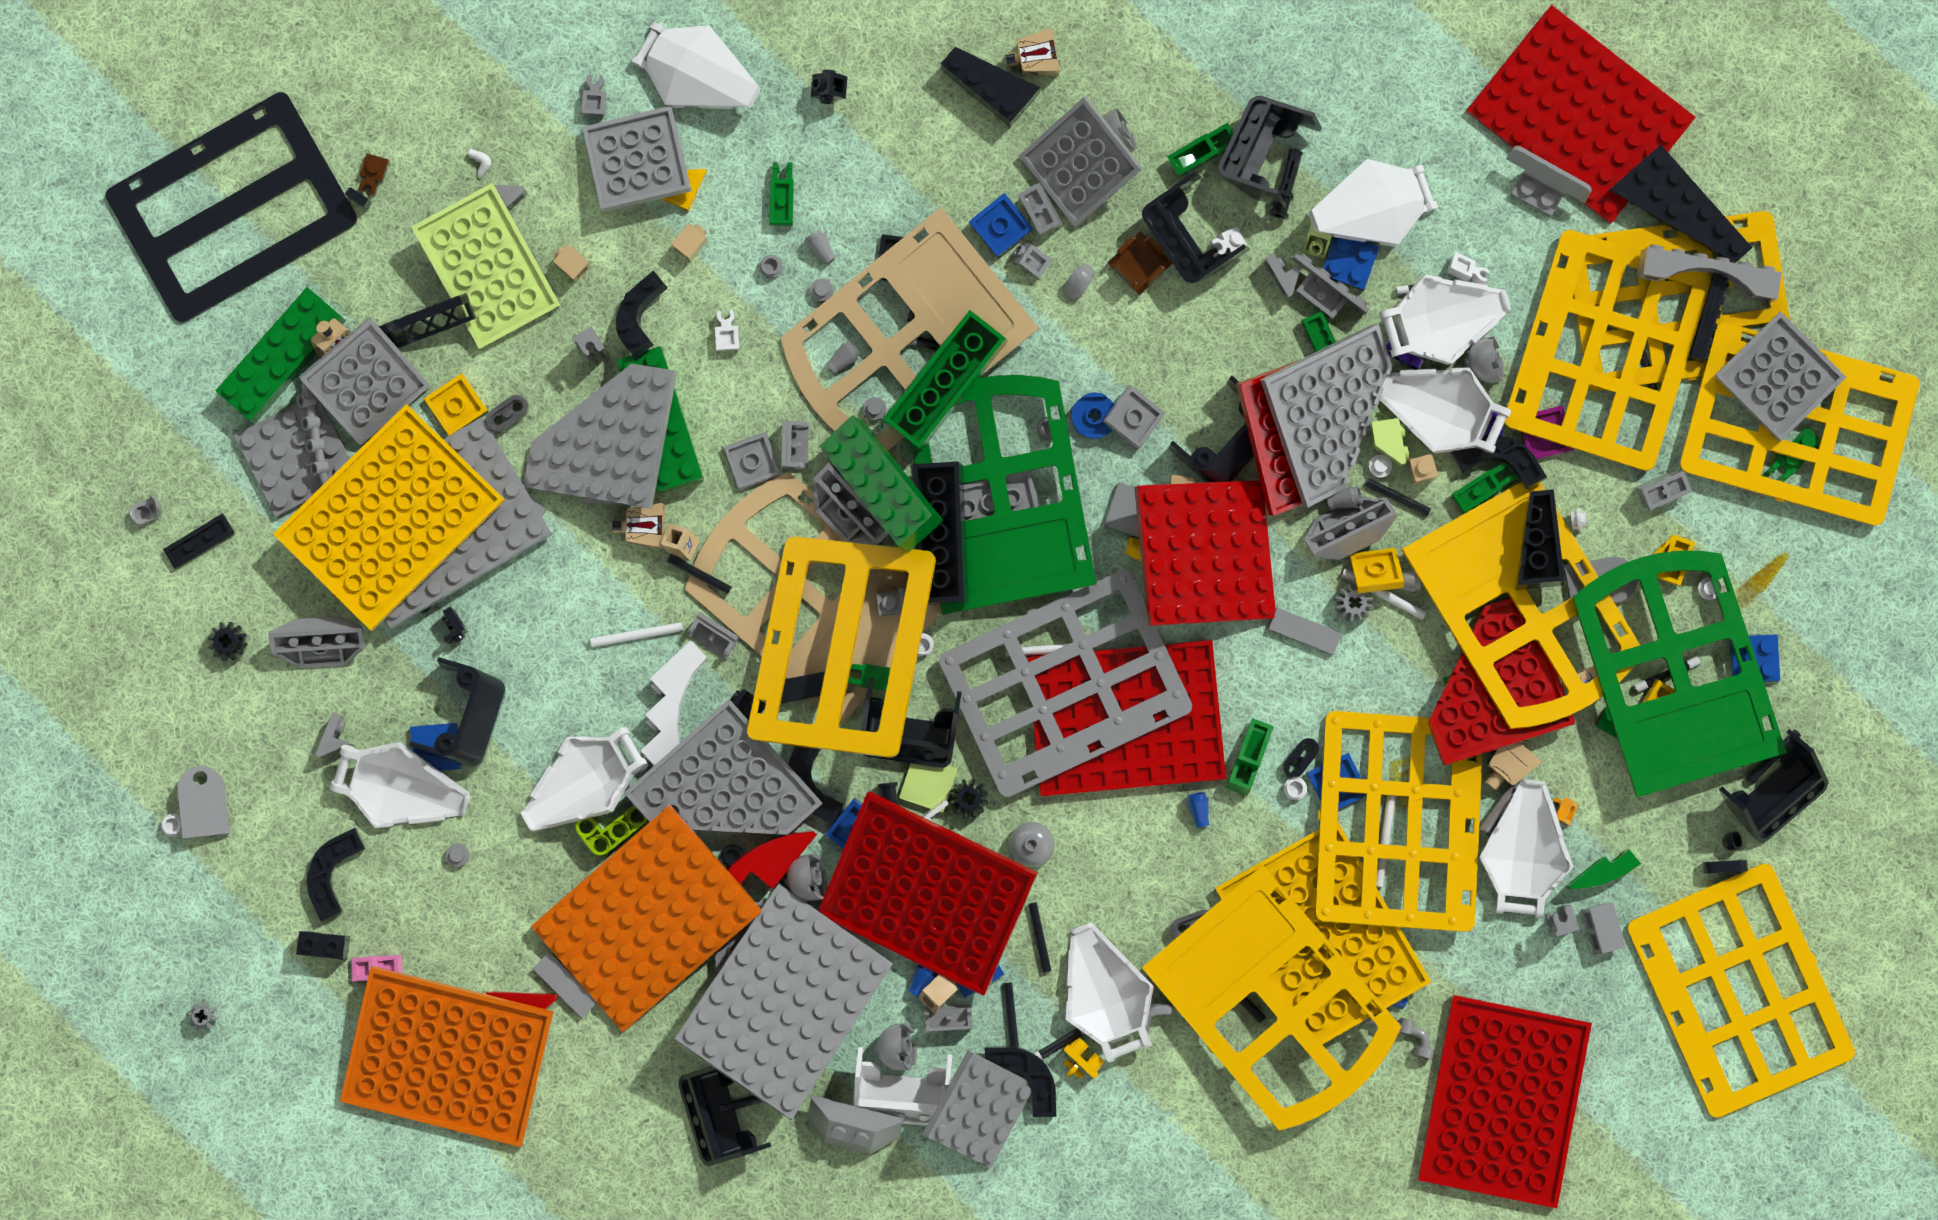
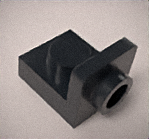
(454, 622)
(744, 700)

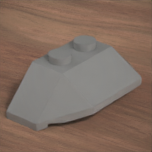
(844, 509)
(1350, 529)
(317, 641)
(852, 1126)

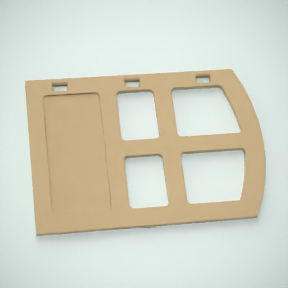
(939, 283)
(810, 654)

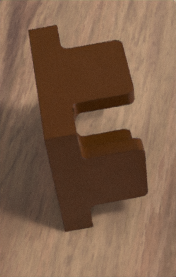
(1140, 262)

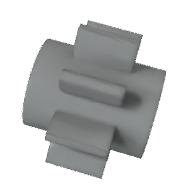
(198, 1020)

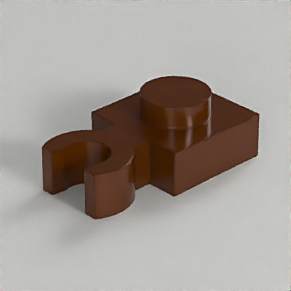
(373, 170)

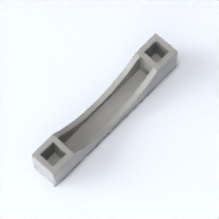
(1754, 282)

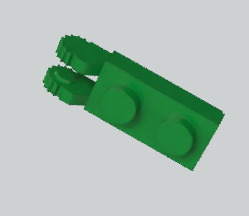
(782, 197)
(1792, 464)
(1480, 489)
(879, 673)

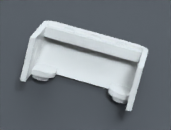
(900, 1096)

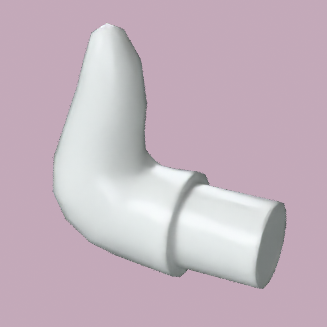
(483, 159)

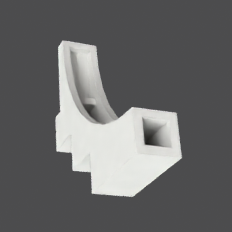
(673, 682)

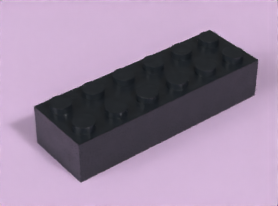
(944, 489)

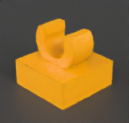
(1566, 810)

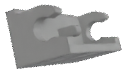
(1040, 209)
(588, 342)
(794, 444)
(1664, 489)
(713, 635)
(1562, 923)
(1603, 928)
(949, 1018)

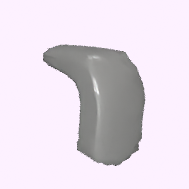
(1078, 282)
(145, 511)
(1157, 1009)

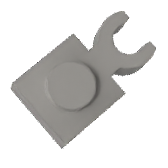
(594, 100)

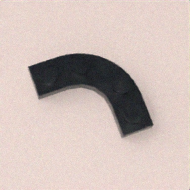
(630, 312)
(1509, 451)
(802, 763)
(321, 871)
(1034, 1070)

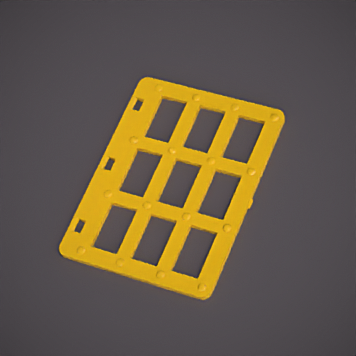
(1759, 229)
(1540, 352)
(1859, 377)
(1462, 846)
(1691, 1036)

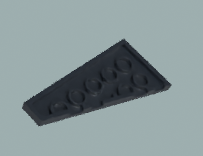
(1674, 199)

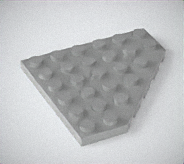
(1326, 409)
(609, 442)
(725, 781)

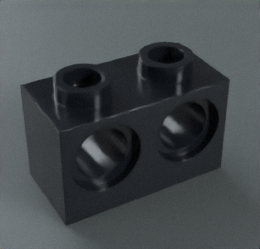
(323, 945)

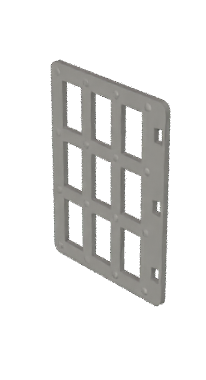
(1072, 750)

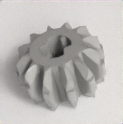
(1355, 611)

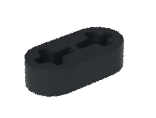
(1297, 754)
(1725, 866)

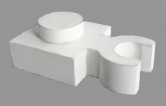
(1227, 242)
(1465, 269)
(727, 335)

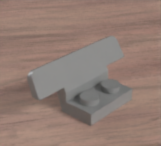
(1543, 182)

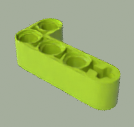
(608, 832)

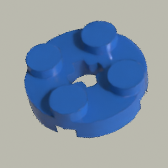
(1083, 407)

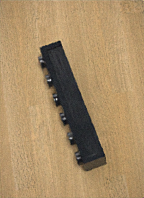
(1708, 318)

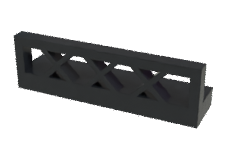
(430, 311)

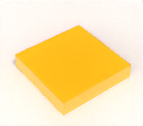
(456, 404)
(1376, 570)

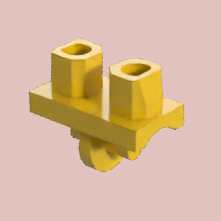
(1074, 1051)

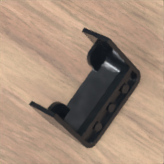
(1252, 140)
(1163, 221)
(1229, 460)
(478, 720)
(922, 740)
(1782, 794)
(715, 1133)

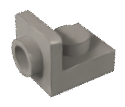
(1031, 259)

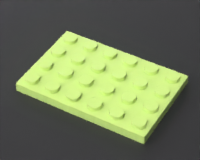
(485, 255)

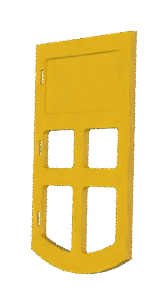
(1478, 561)
(1234, 954)

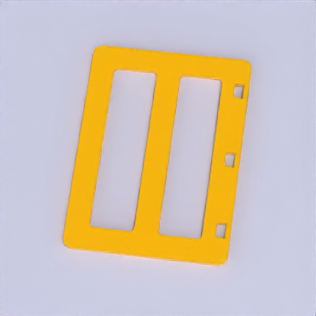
(784, 614)

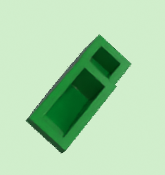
(1201, 150)
(1249, 757)
(1605, 870)

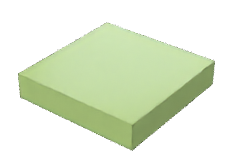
(928, 785)

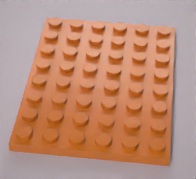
(646, 918)
(446, 1056)

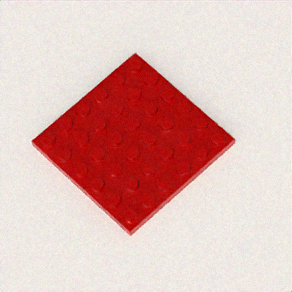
(1204, 552)

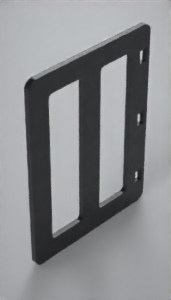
(156, 250)

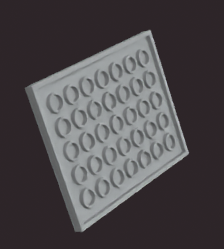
(502, 536)
(783, 1002)

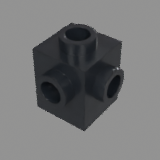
(828, 86)

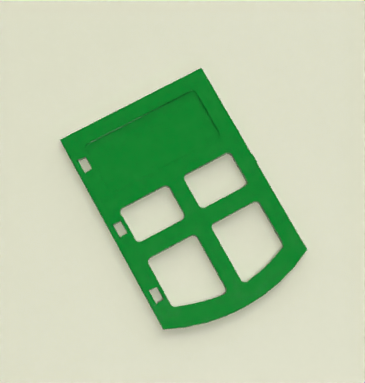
(1030, 548)
(1694, 728)

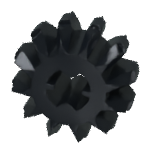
(234, 635)
(964, 805)

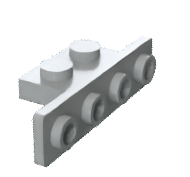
(1324, 292)

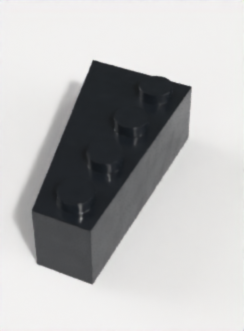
(990, 85)
(1540, 549)

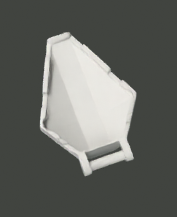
(695, 69)
(1374, 204)
(1443, 318)
(1444, 408)
(583, 780)
(398, 786)
(1526, 850)
(1106, 993)

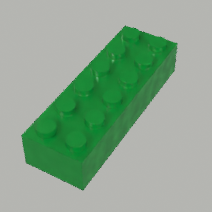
(277, 357)
(945, 379)
(679, 459)
(881, 483)

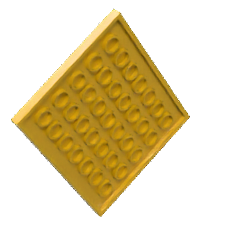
(389, 517)
(1375, 953)

